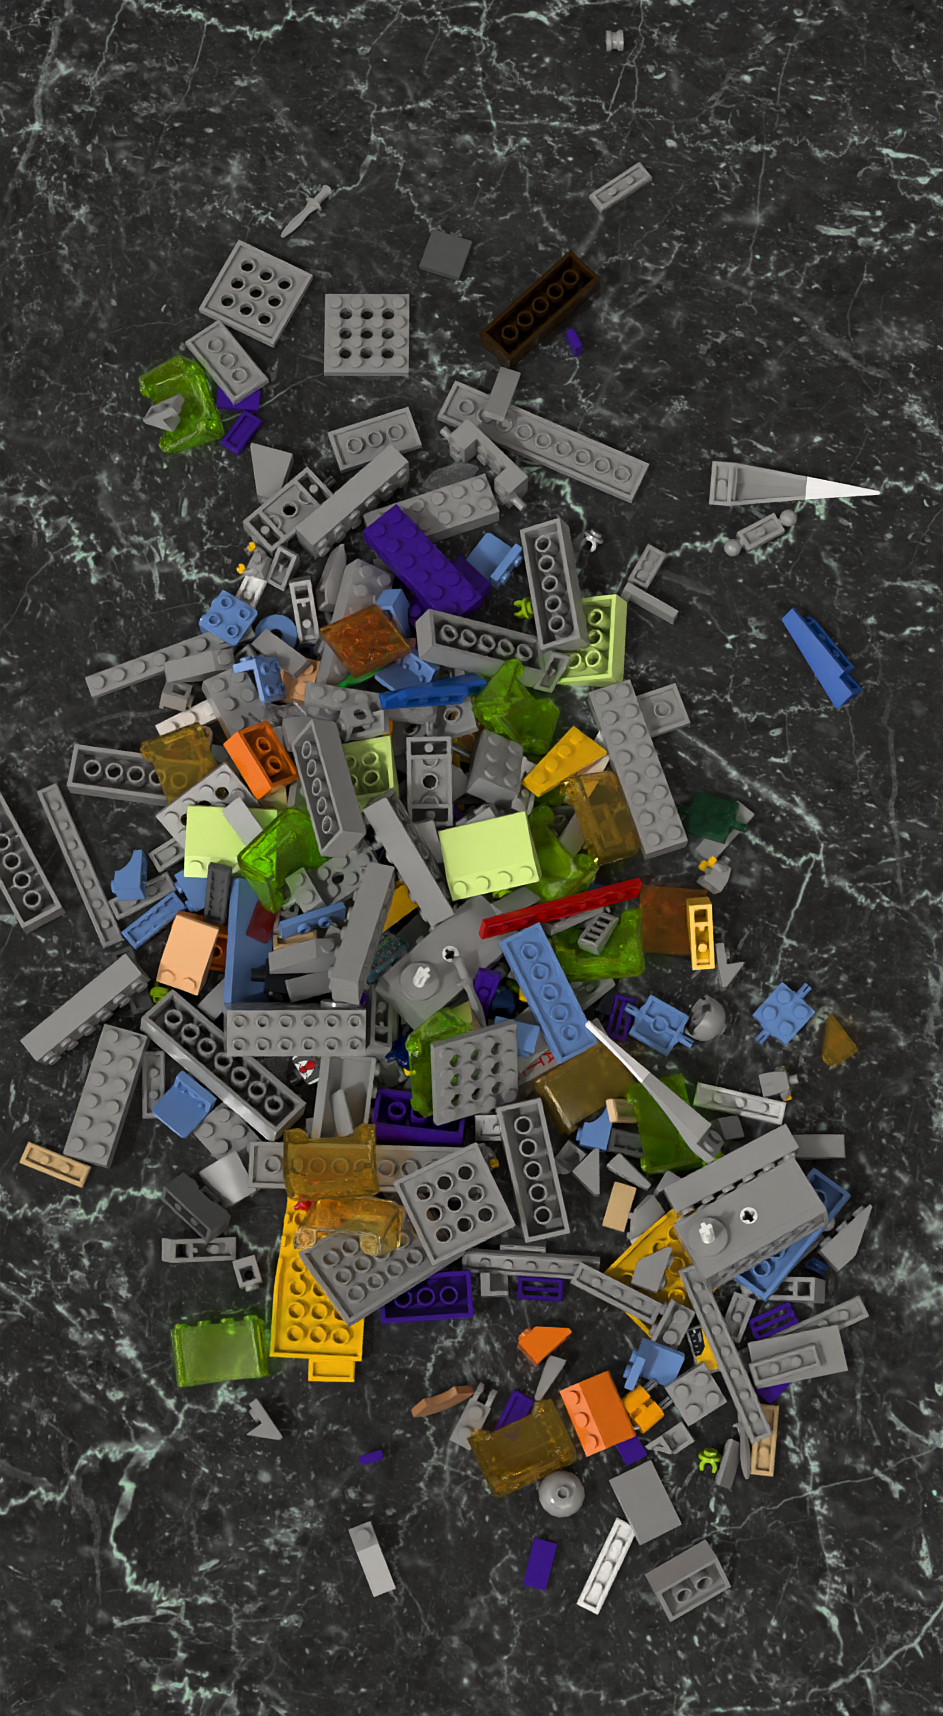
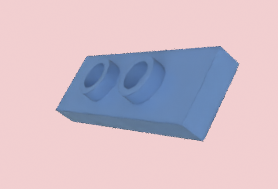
(154, 920)
(311, 920)

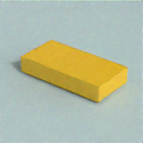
(331, 1370)

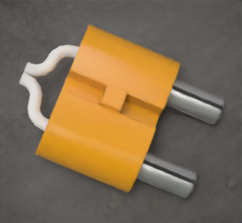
(642, 1409)

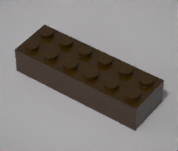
(539, 310)

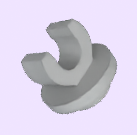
(593, 536)

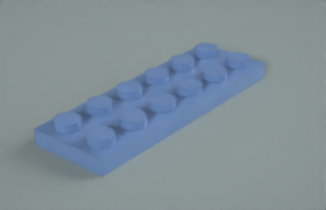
(548, 993)

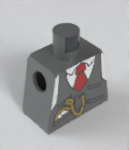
(306, 1069)

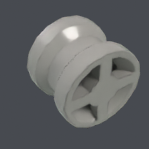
(614, 40)

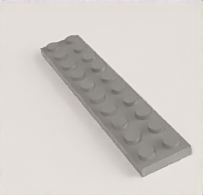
(548, 443)
(393, 1164)

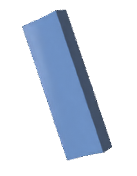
(243, 950)
(769, 1274)

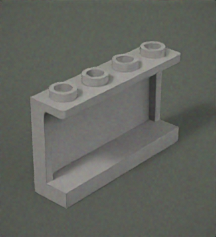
(356, 1078)

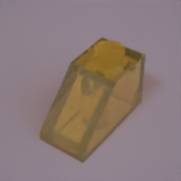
(836, 1044)

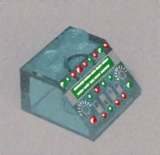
(387, 952)

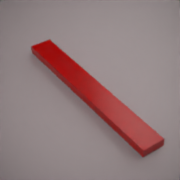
(560, 908)

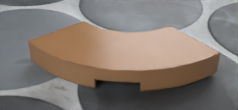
(442, 1401)

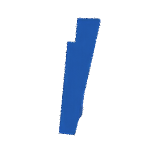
(823, 657)
(435, 693)

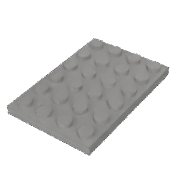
(365, 1282)

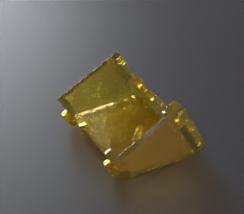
(181, 761)
(601, 816)
(582, 1086)
(331, 1165)
(371, 1219)
(523, 1450)

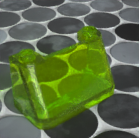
(198, 416)
(513, 712)
(279, 853)
(561, 872)
(620, 957)
(438, 1026)
(660, 1139)

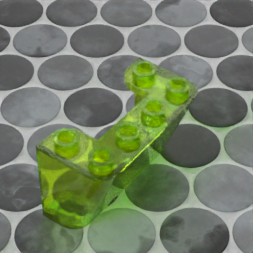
(220, 1351)

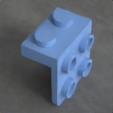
(495, 559)
(228, 618)
(407, 672)
(266, 674)
(184, 1105)
(654, 1362)

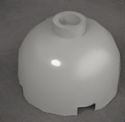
(706, 1020)
(561, 1493)

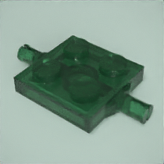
(711, 817)

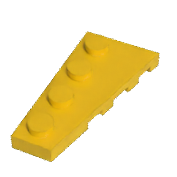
(563, 761)

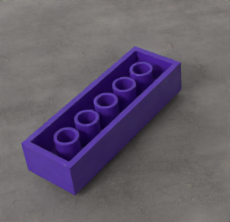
(421, 564)

